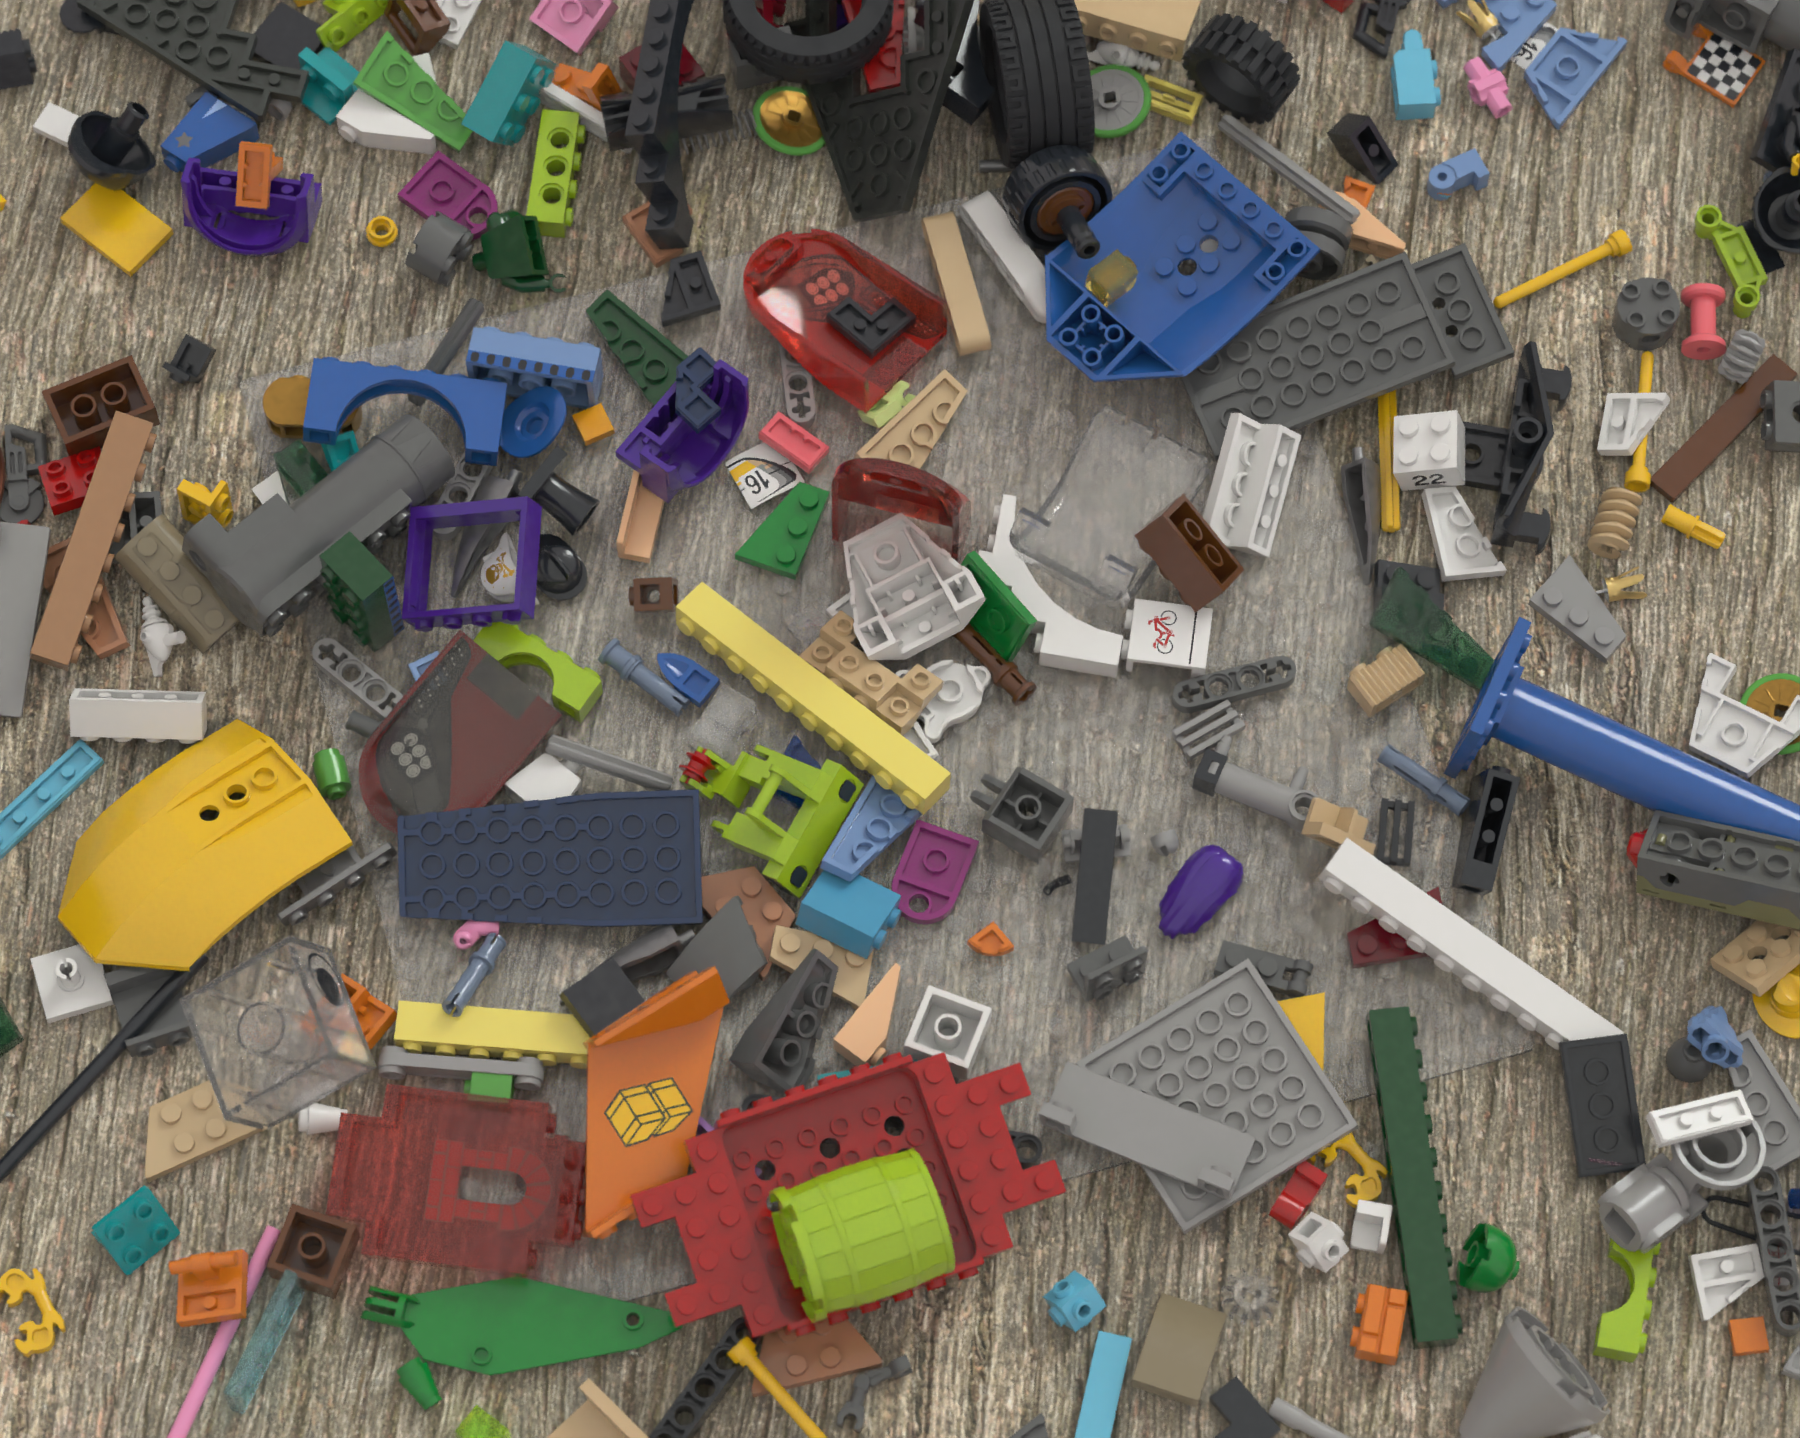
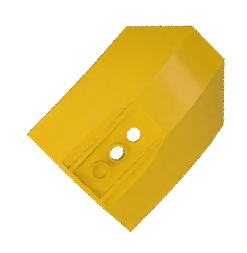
(163, 883)

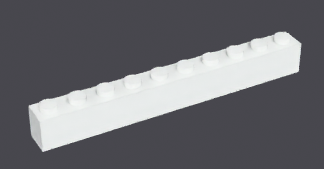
(1460, 948)

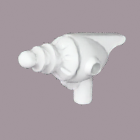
(1112, 53)
(158, 636)

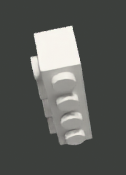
(138, 714)

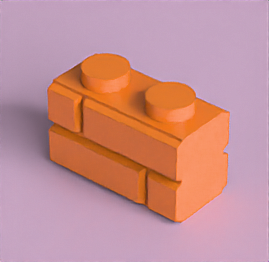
(1380, 1324)

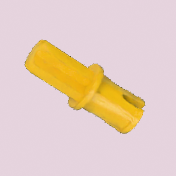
(1693, 527)

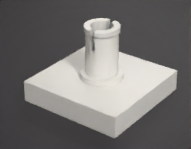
(70, 983)

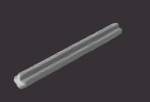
(1287, 168)

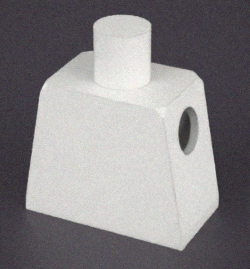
(545, 780)

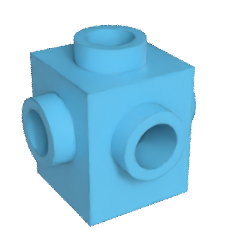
(1074, 1301)

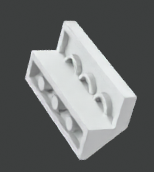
(1251, 484)

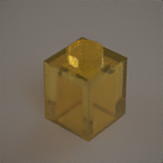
(1111, 278)

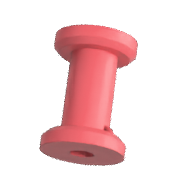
(1703, 341)

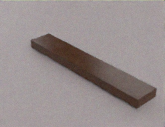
(1718, 431)

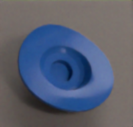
(533, 422)

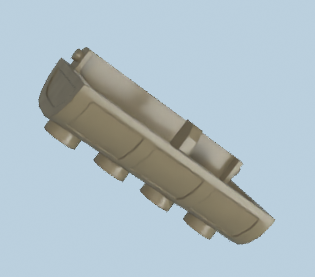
(176, 584)

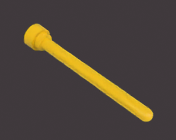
(1616, 244)
(1637, 477)
(745, 1354)

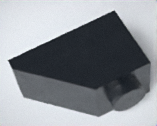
(1363, 146)

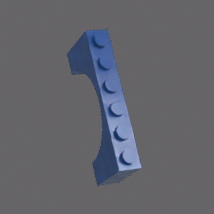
(342, 387)

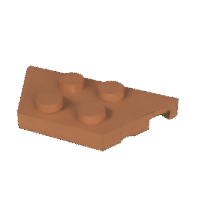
(760, 904)
(815, 1356)

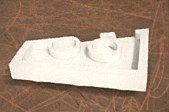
(1456, 539)

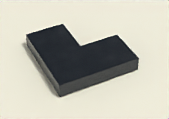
(869, 331)
(1242, 1413)

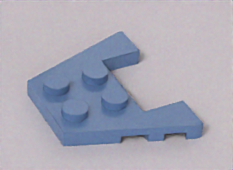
(1517, 23)

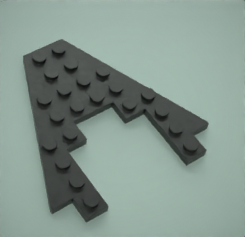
(885, 135)

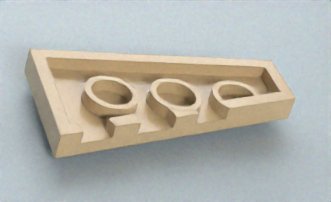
(918, 425)

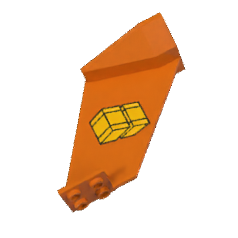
(647, 1095)

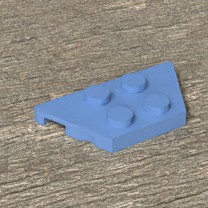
(1569, 70)

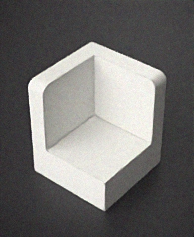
(1370, 1226)

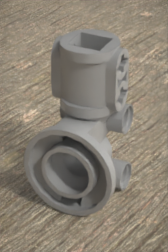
(1665, 1193)

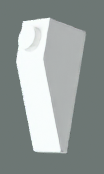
(381, 127)

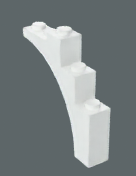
(1060, 637)

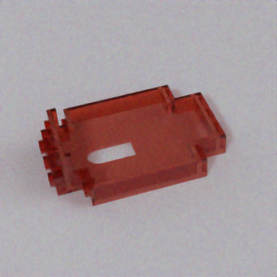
(406, 1173)

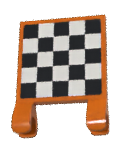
(1717, 67)

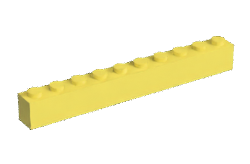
(812, 698)

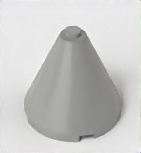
(1531, 1386)

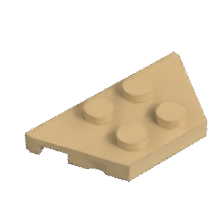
(188, 1130)

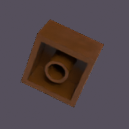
(315, 1249)

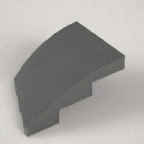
(728, 946)

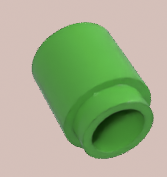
(331, 774)

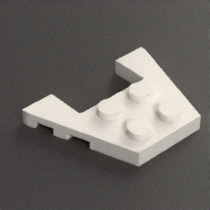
(1734, 732)

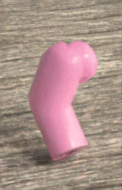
(472, 931)

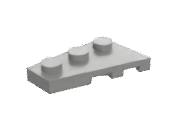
(1578, 611)

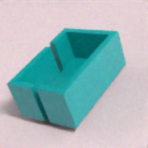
(509, 94)

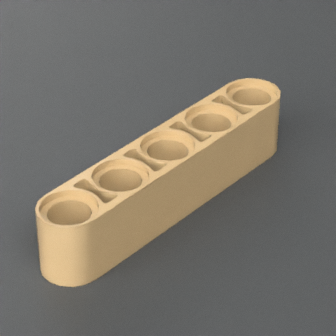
(956, 283)

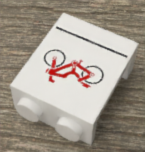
(1167, 635)

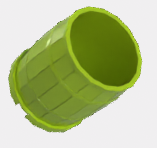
(862, 1233)

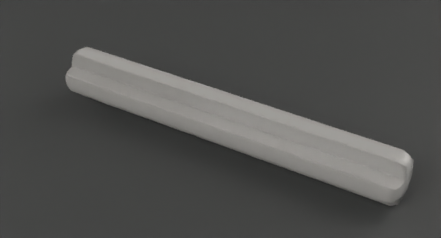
(608, 763)

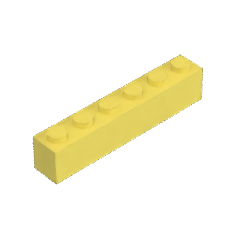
(491, 1033)

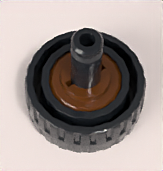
(1055, 197)

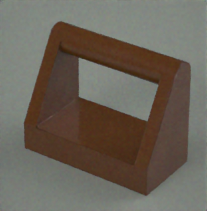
(426, 19)

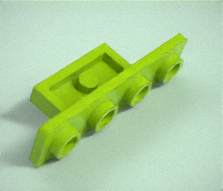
(348, 20)

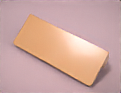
(639, 522)

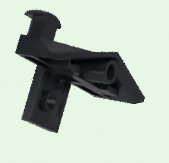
(1514, 456)

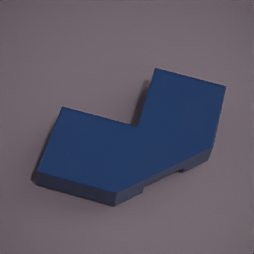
(690, 401)

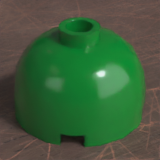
(1489, 1260)

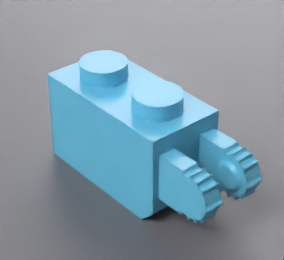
(1414, 79)

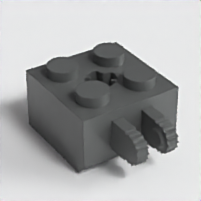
(1019, 795)

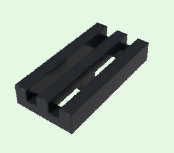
(1397, 806)

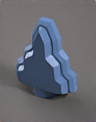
(1715, 1037)

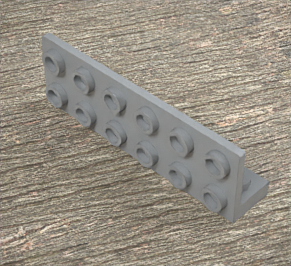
(21, 583)
(1147, 1130)

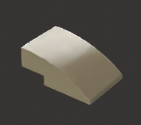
(1178, 1350)

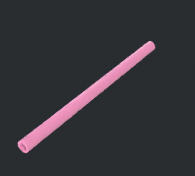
(222, 1340)

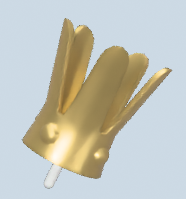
(1487, 22)
(1613, 585)

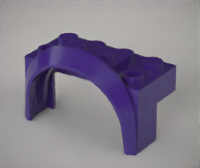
(213, 191)

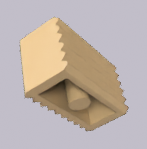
(1385, 679)

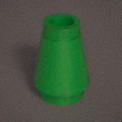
(419, 1382)

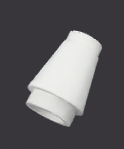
(319, 1118)

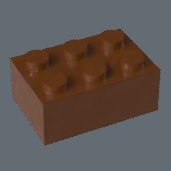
(87, 404)
(1189, 553)

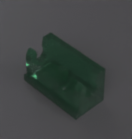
(299, 467)

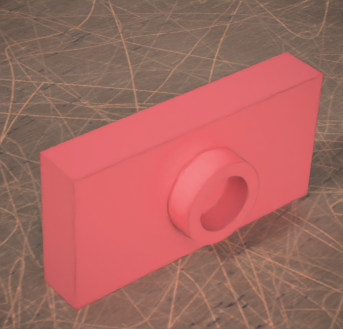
(793, 442)

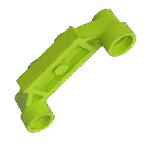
(1736, 256)

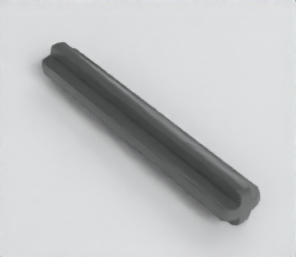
(452, 341)

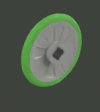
(1131, 97)

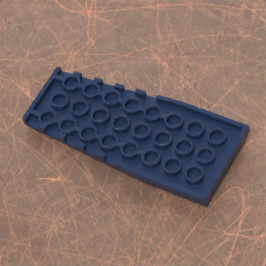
(557, 861)

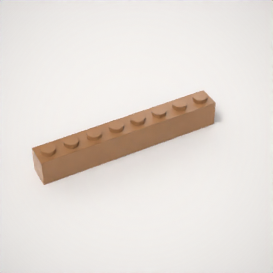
(92, 541)

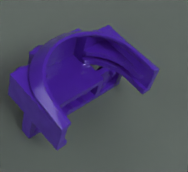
(671, 452)

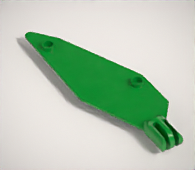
(515, 1324)

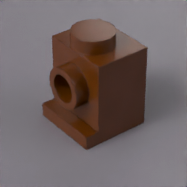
(642, 588)

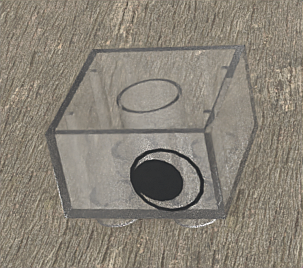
(277, 1033)

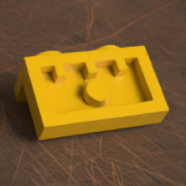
(198, 502)

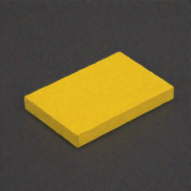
(117, 227)

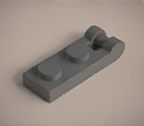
(1268, 965)

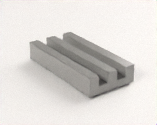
(1231, 715)

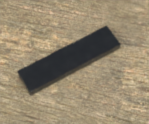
(1094, 876)

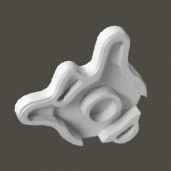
(956, 700)

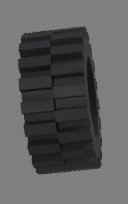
(1241, 68)

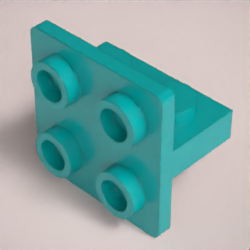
(329, 83)
(135, 1230)

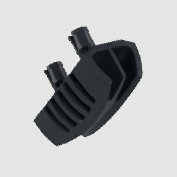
(701, 111)

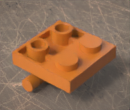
(211, 1287)

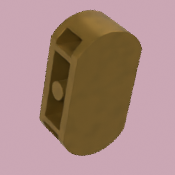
(286, 407)

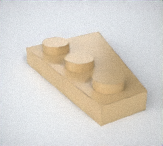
(793, 945)

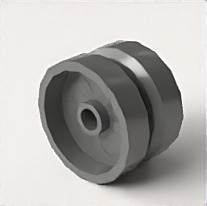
(1329, 233)

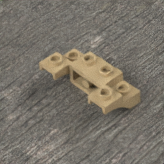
(874, 686)

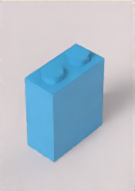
(849, 912)

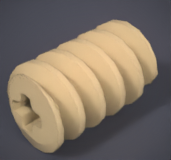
(1614, 522)

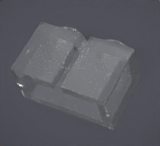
(724, 723)

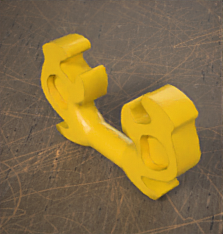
(1365, 1187)
(42, 1336)

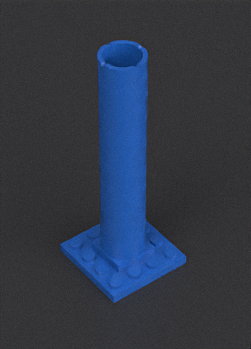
(1610, 752)

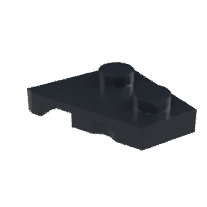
(688, 290)

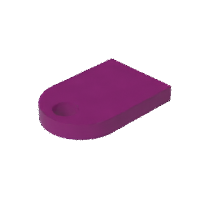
(450, 190)
(933, 870)

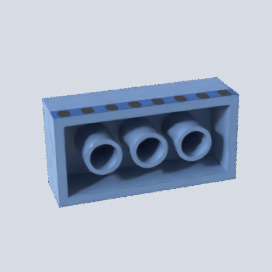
(536, 362)

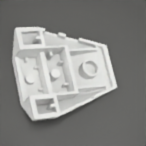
(906, 590)

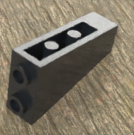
(1484, 829)

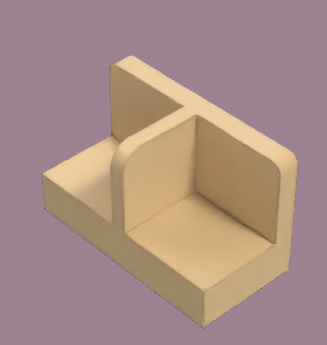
(1334, 824)

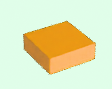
(593, 424)

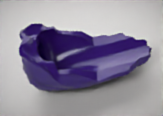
(1199, 890)

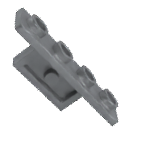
(333, 876)

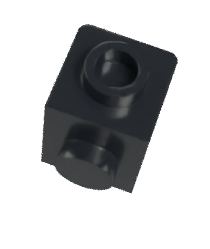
(190, 360)

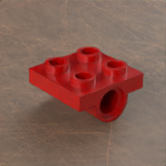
(69, 479)

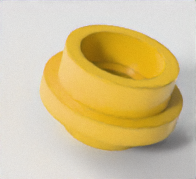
(381, 223)

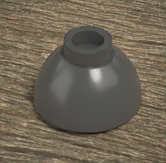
(1687, 1062)

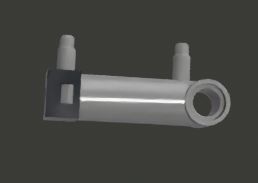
(1251, 789)

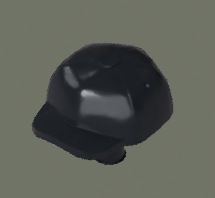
(111, 147)
(1778, 211)

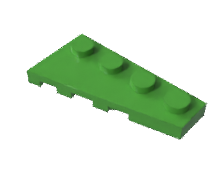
(404, 86)

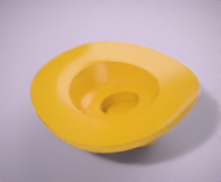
(1781, 1005)

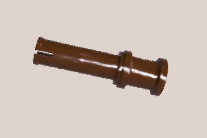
(1004, 673)

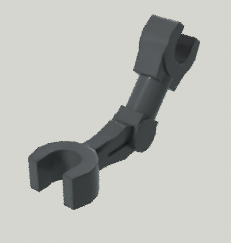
(896, 1368)

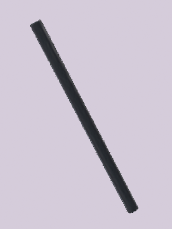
(96, 1068)

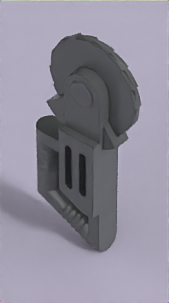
(22, 494)

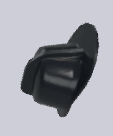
(560, 569)

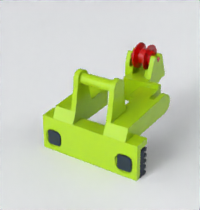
(791, 854)

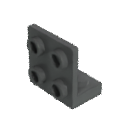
(1107, 968)

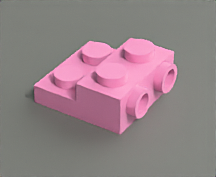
(573, 20)

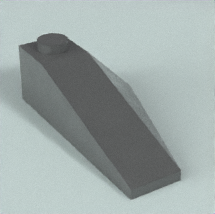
(783, 1035)

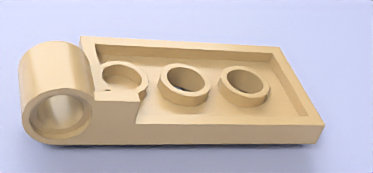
(1759, 939)

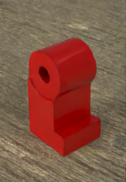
(1298, 1194)

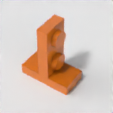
(587, 85)
(255, 172)

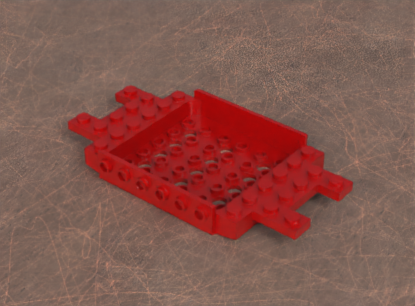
(724, 1205)

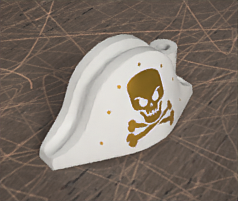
(499, 571)

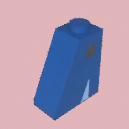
(207, 133)

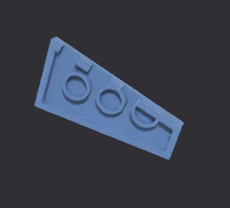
(868, 831)

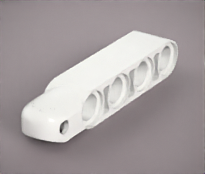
(1007, 251)

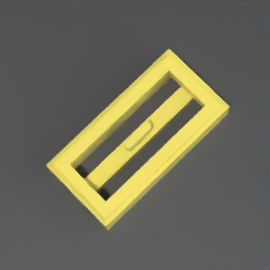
(1168, 105)

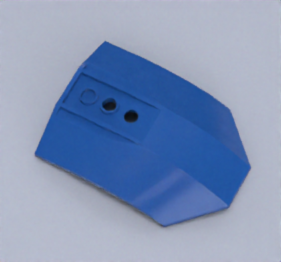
(1168, 318)

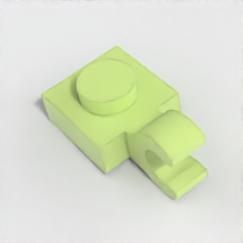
(887, 406)

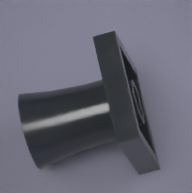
(557, 497)

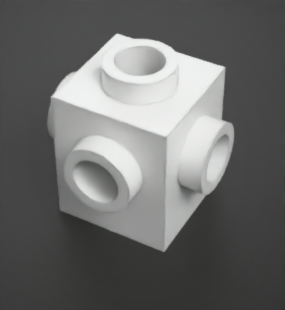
(1318, 1242)

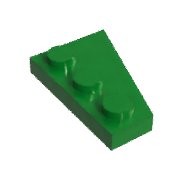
(787, 532)

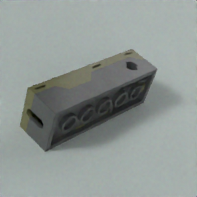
(1718, 868)

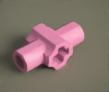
(1487, 87)

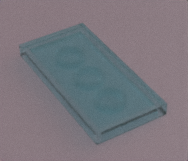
(264, 1342)

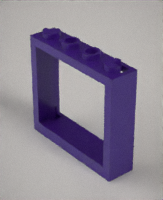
(418, 561)

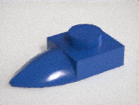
(688, 677)

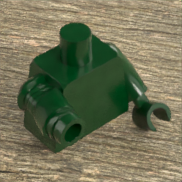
(515, 253)

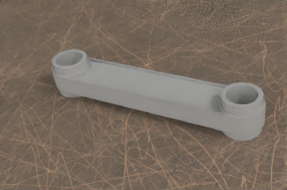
(396, 1063)

